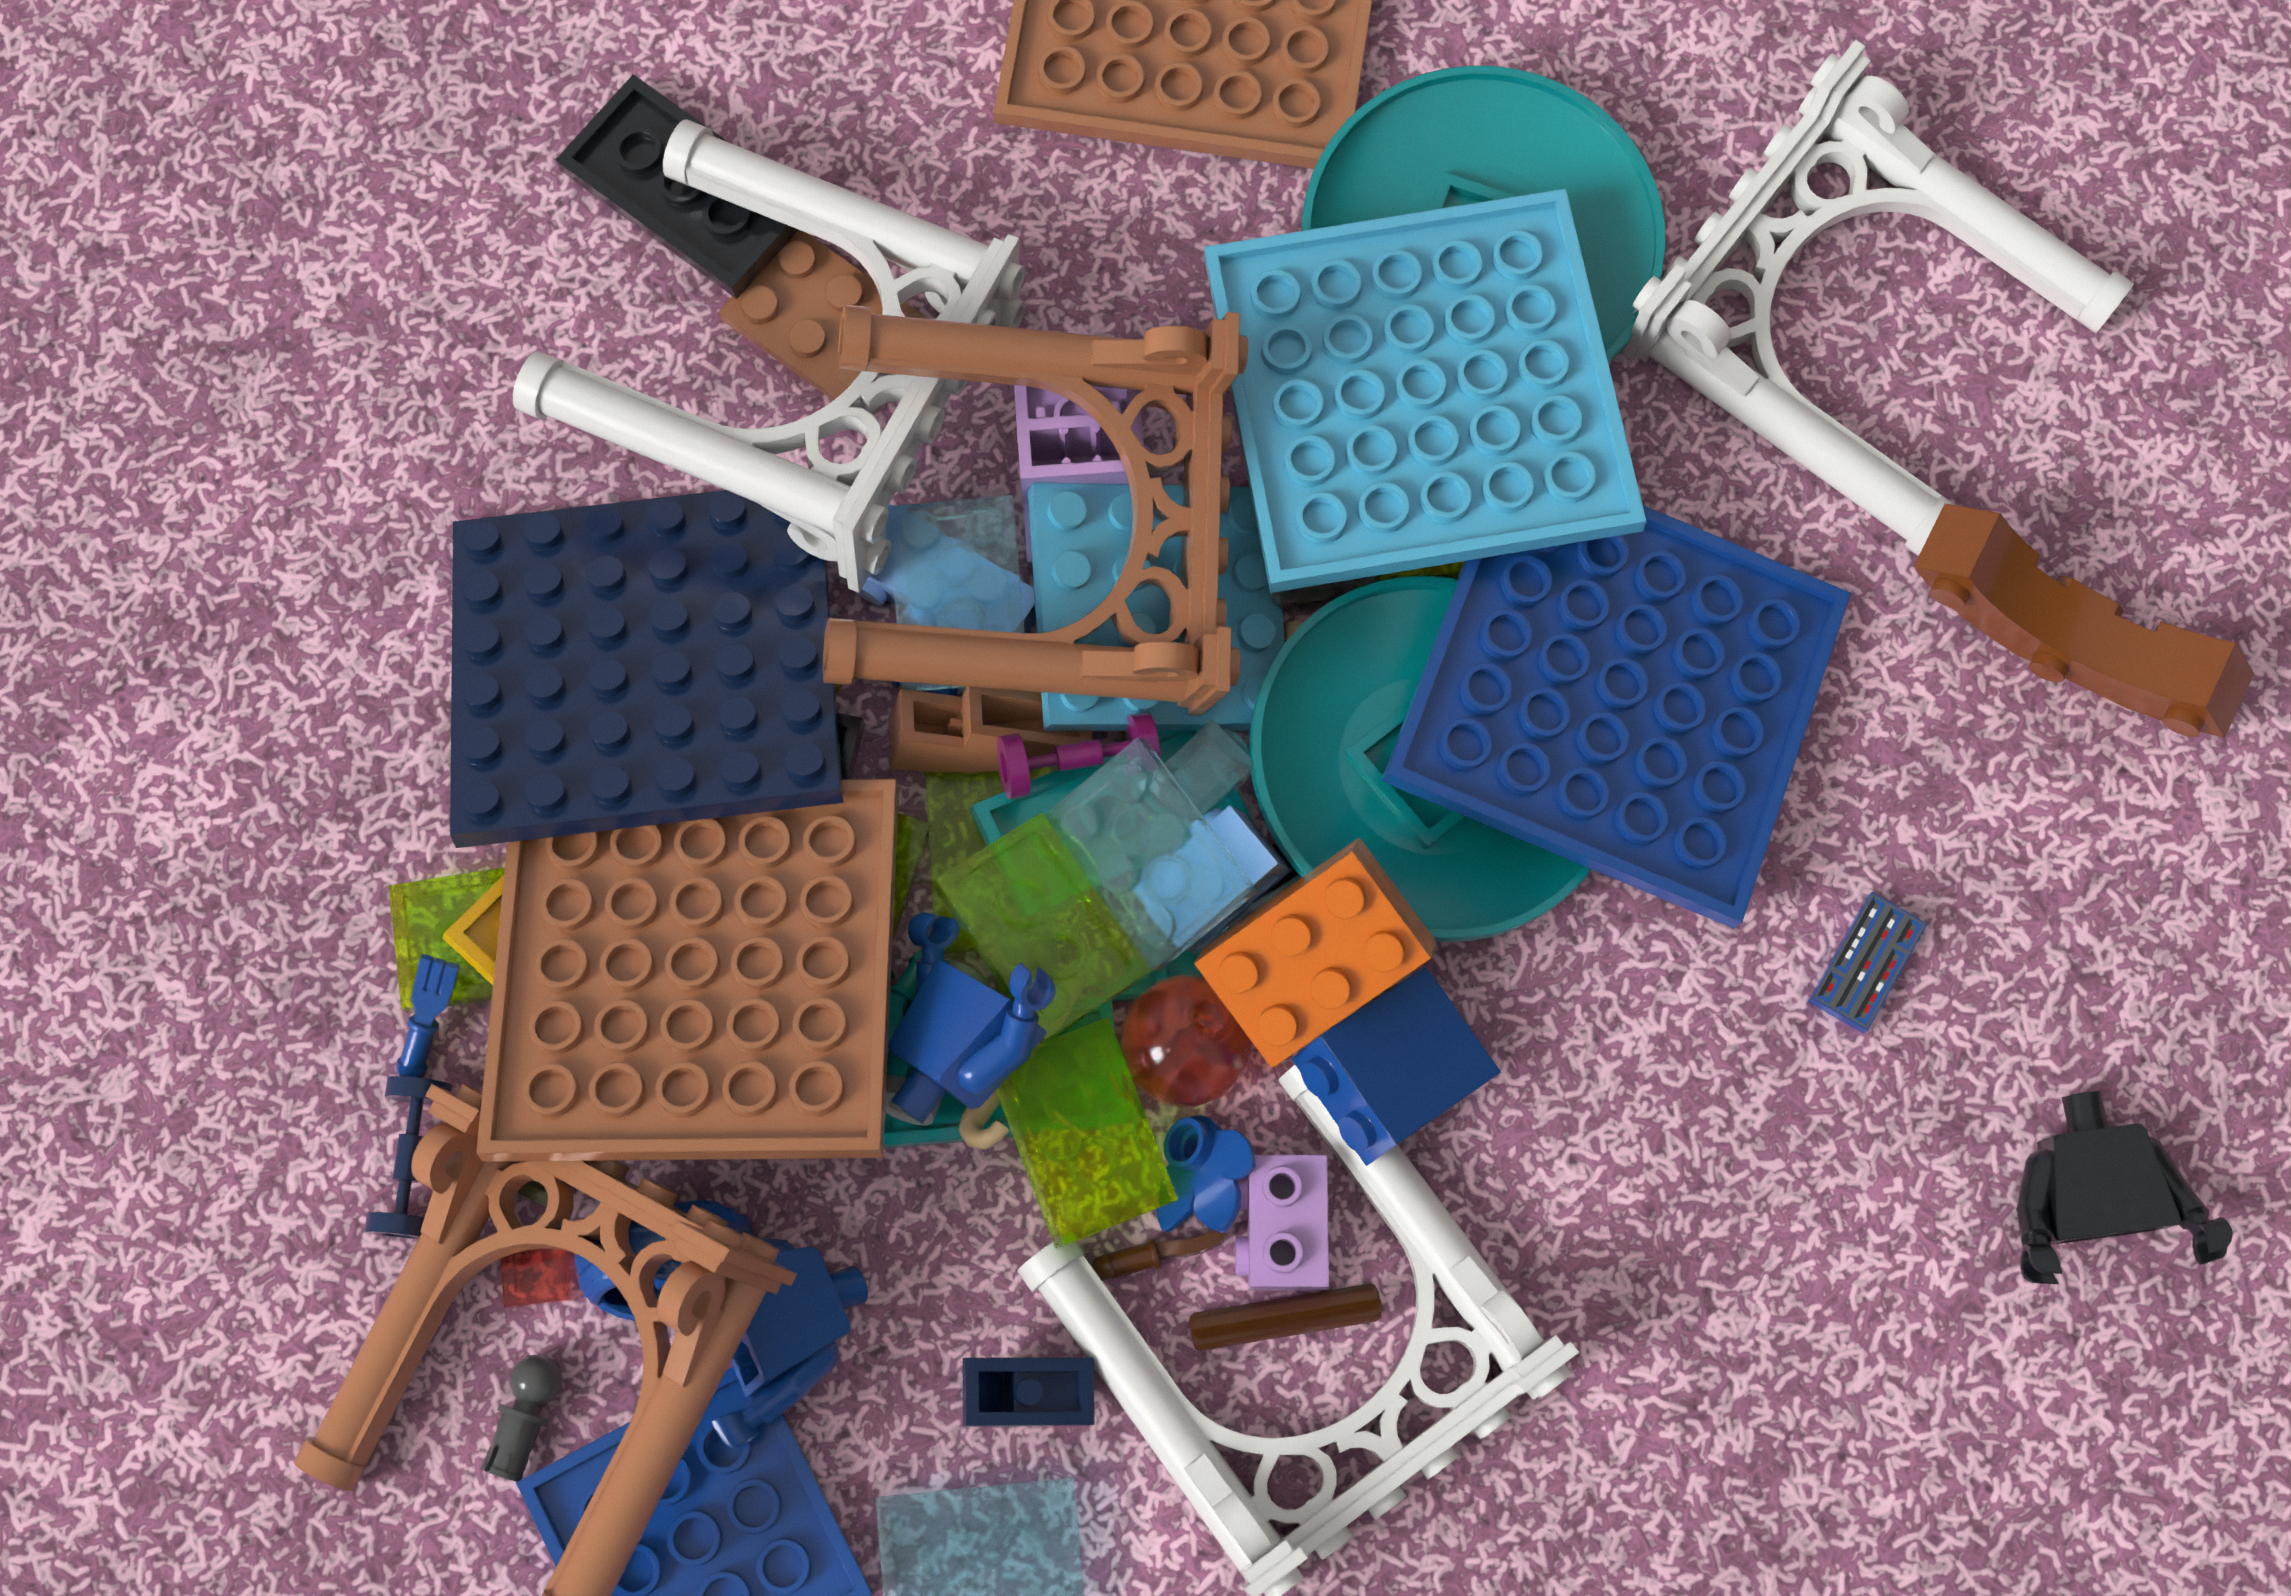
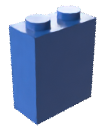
(1395, 1065)

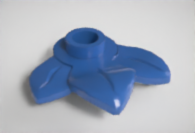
(1205, 1173)

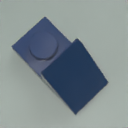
(1028, 1392)

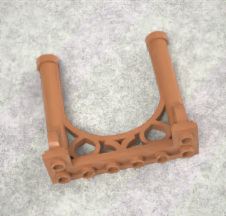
(1161, 366)
(704, 1300)

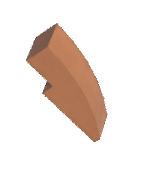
(962, 732)

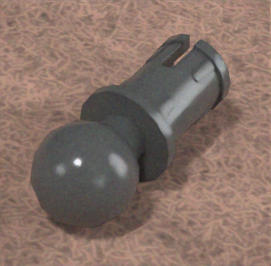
(534, 1384)

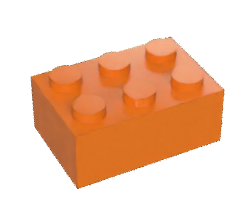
(1316, 953)

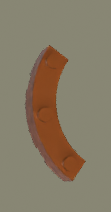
(2076, 633)

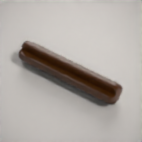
(1285, 1317)

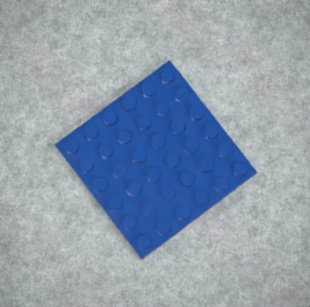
(1625, 705)

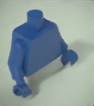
(960, 1031)
(790, 1339)

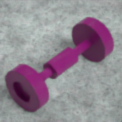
(1015, 764)

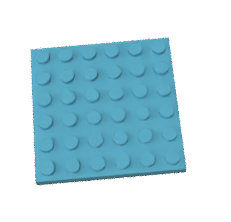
(1423, 391)

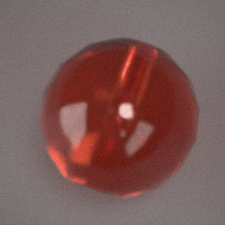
(1183, 1043)

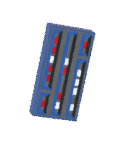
(1867, 962)

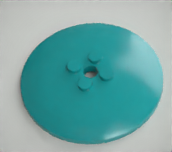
(1493, 137)
(1323, 747)

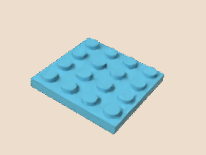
(1077, 555)

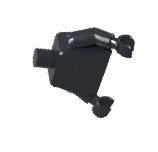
(2104, 1186)

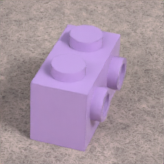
(1285, 1224)

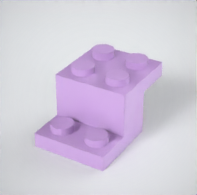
(1065, 443)

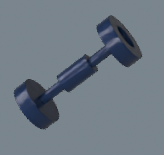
(399, 1224)

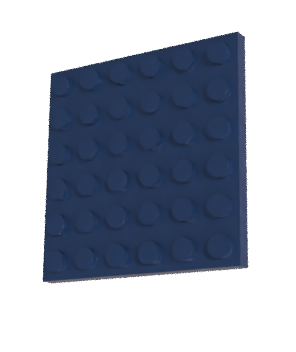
(636, 669)

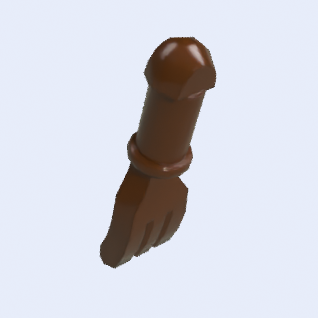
(1148, 1254)

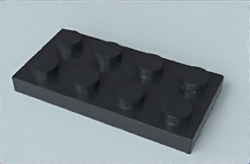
(622, 165)

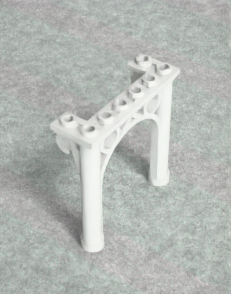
(1864, 130)
(831, 506)
(1185, 1436)

